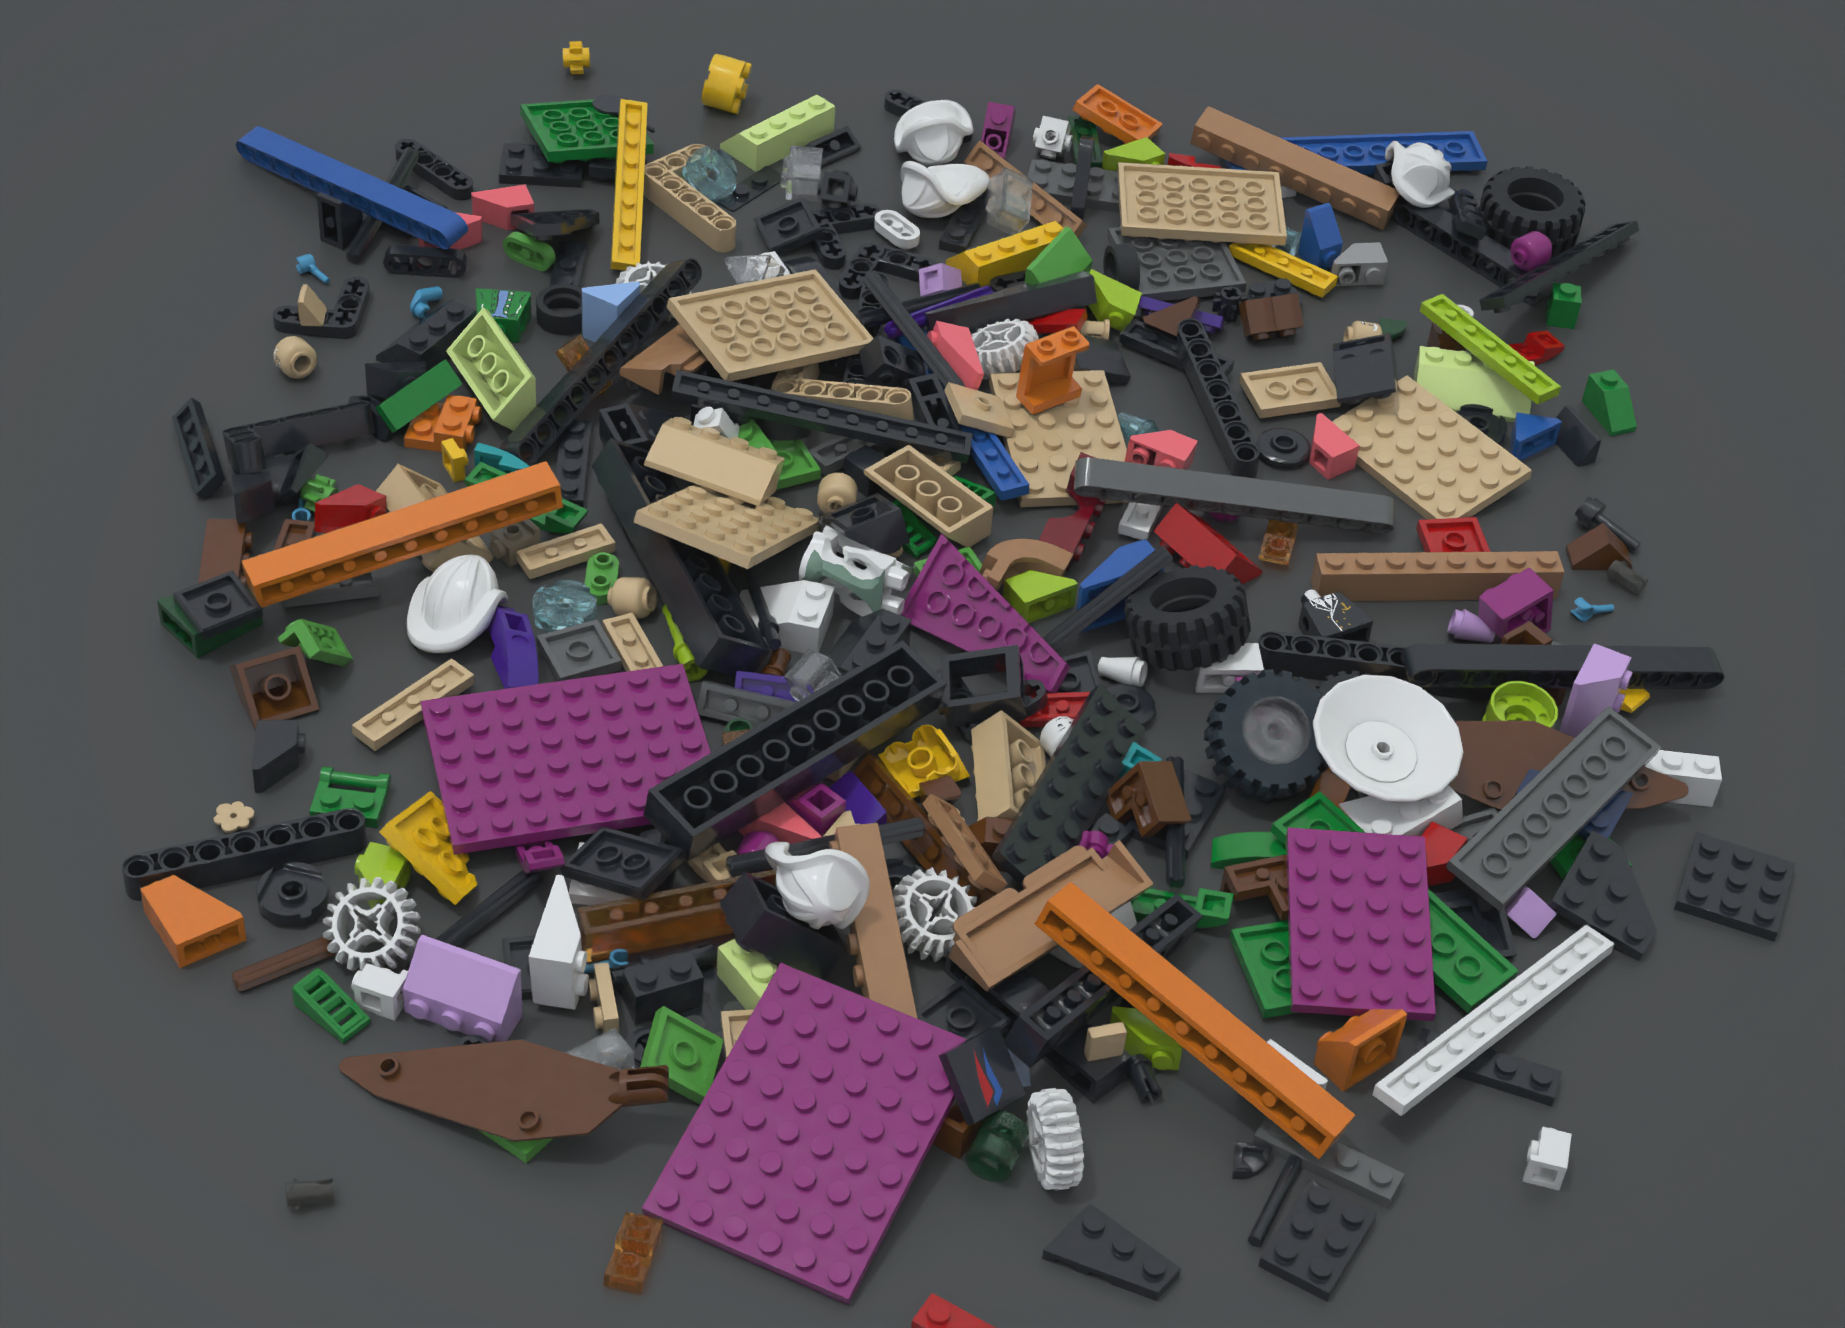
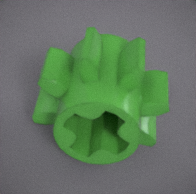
(317, 490)

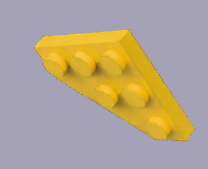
(424, 841)

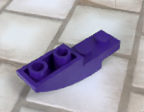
(514, 648)

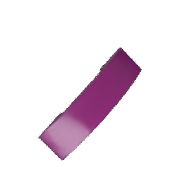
(539, 856)

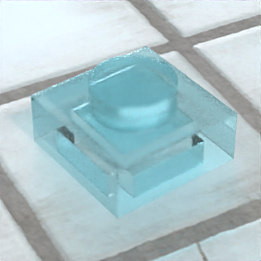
(1292, 242)

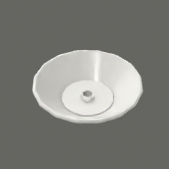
(1393, 717)

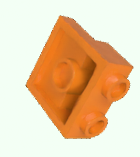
(445, 421)

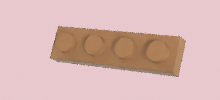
(967, 848)

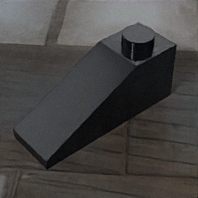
(931, 403)

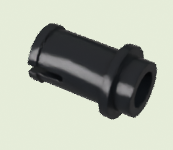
(1140, 1072)

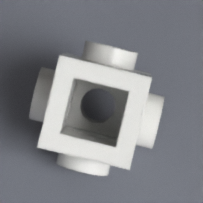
(1050, 129)

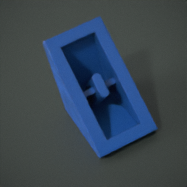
(1532, 434)

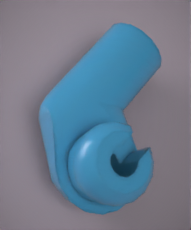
(421, 298)

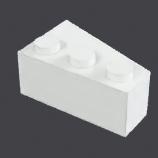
(1405, 817)

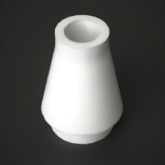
(1124, 670)

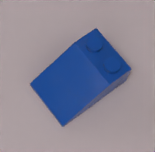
(1107, 573)

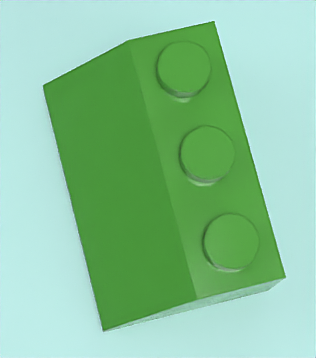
(1060, 258)

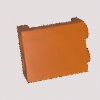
(1048, 370)

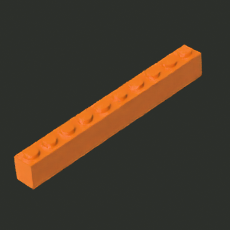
(402, 534)
(1195, 1020)

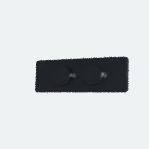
(751, 188)

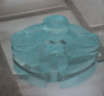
(710, 160)
(548, 604)

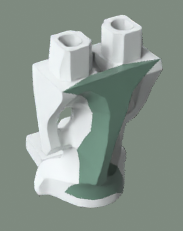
(870, 584)

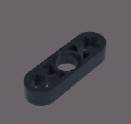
(416, 268)

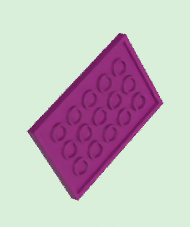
(1358, 923)

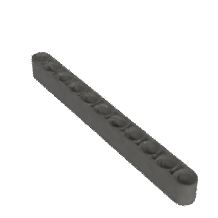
(1233, 495)

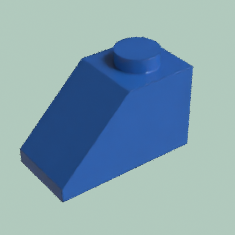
(1320, 237)

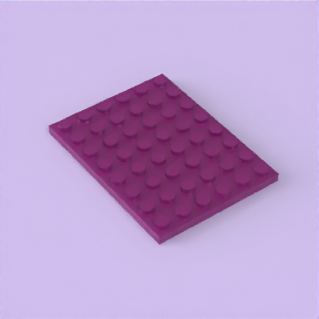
(559, 755)
(809, 1134)

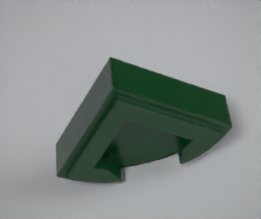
(1395, 327)

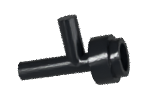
(1591, 512)

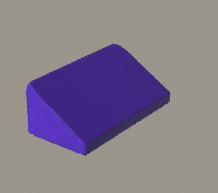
(859, 800)

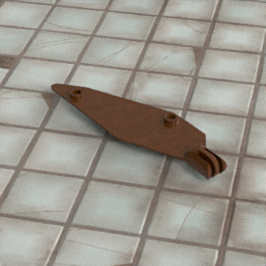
(1503, 752)
(508, 1087)

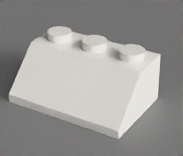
(1697, 771)

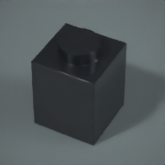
(854, 467)

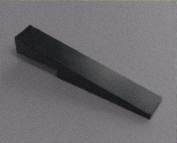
(1018, 302)

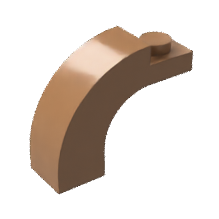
(1023, 555)

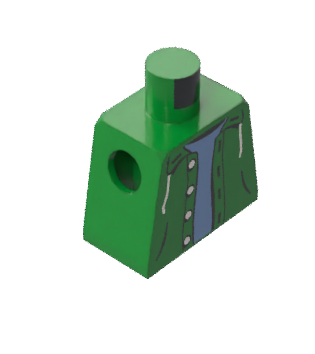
(508, 308)

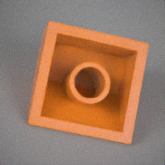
(1360, 1046)

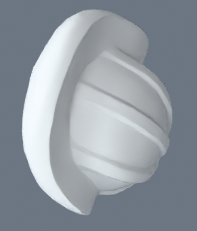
(933, 131)
(1420, 173)
(941, 188)
(453, 605)
(819, 886)

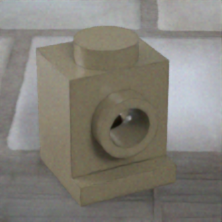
(513, 538)

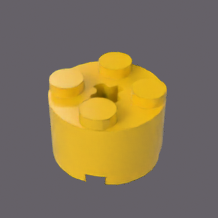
(726, 83)

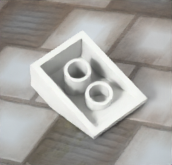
(801, 611)
(557, 953)

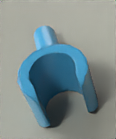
(307, 264)
(301, 513)
(1585, 610)
(617, 958)

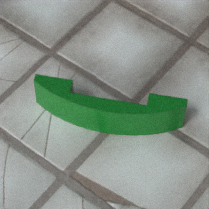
(559, 521)
(1244, 848)
(1212, 904)

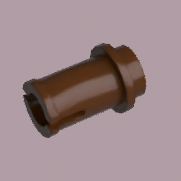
(777, 663)

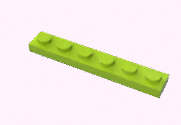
(1490, 349)

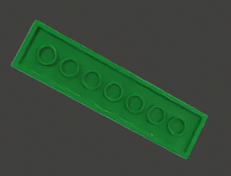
(1462, 960)

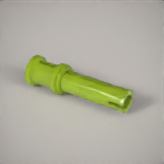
(681, 650)

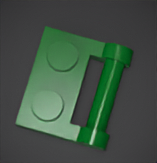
(332, 799)

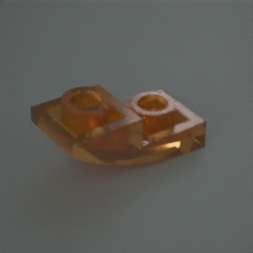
(1278, 542)
(633, 1252)

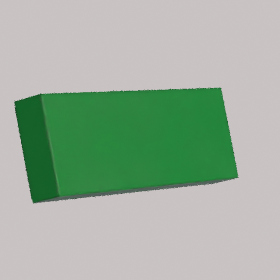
(418, 396)

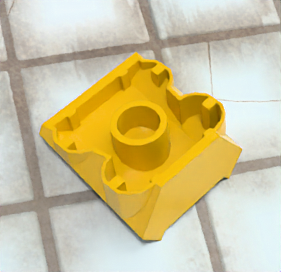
(923, 759)

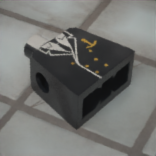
(1333, 617)

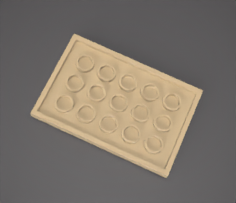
(1201, 204)
(770, 325)
(1052, 440)
(1430, 453)
(728, 525)

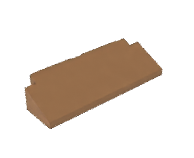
(668, 354)
(1001, 932)

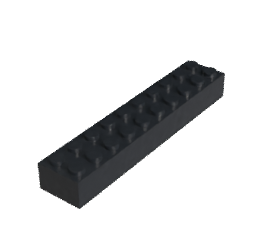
(687, 578)
(793, 750)

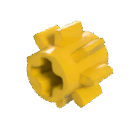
(576, 57)

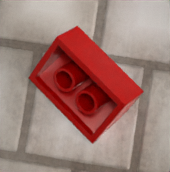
(1202, 544)

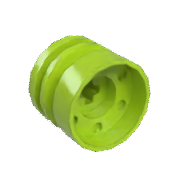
(1521, 703)

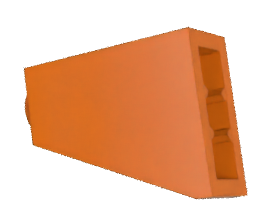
(191, 920)

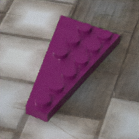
(969, 613)

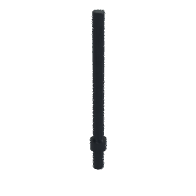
(767, 624)

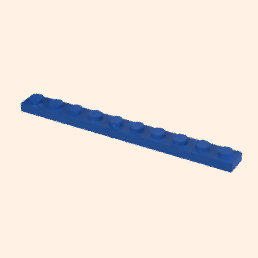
(989, 454)

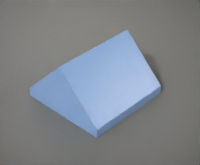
(604, 305)

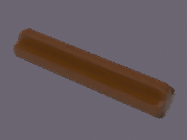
(281, 964)

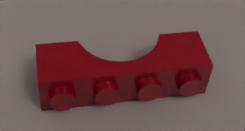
(1071, 530)

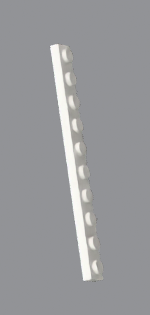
(1492, 1020)

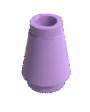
(1469, 627)

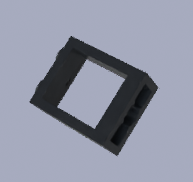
(980, 708)

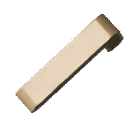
(671, 193)
(879, 399)

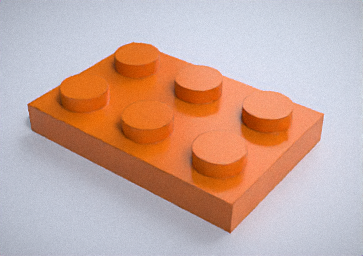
(1116, 115)

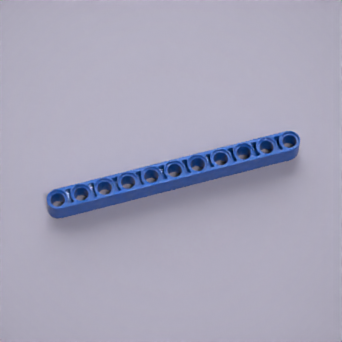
(353, 187)

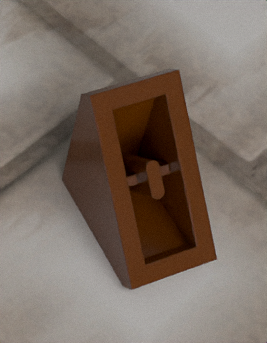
(1171, 316)
(1597, 550)

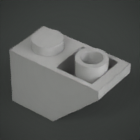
(1361, 265)

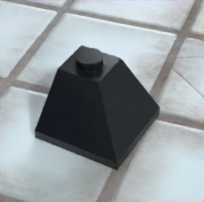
(872, 523)

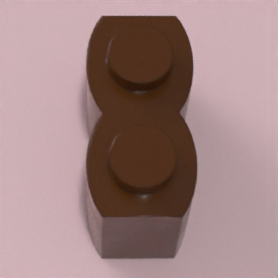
(1271, 315)

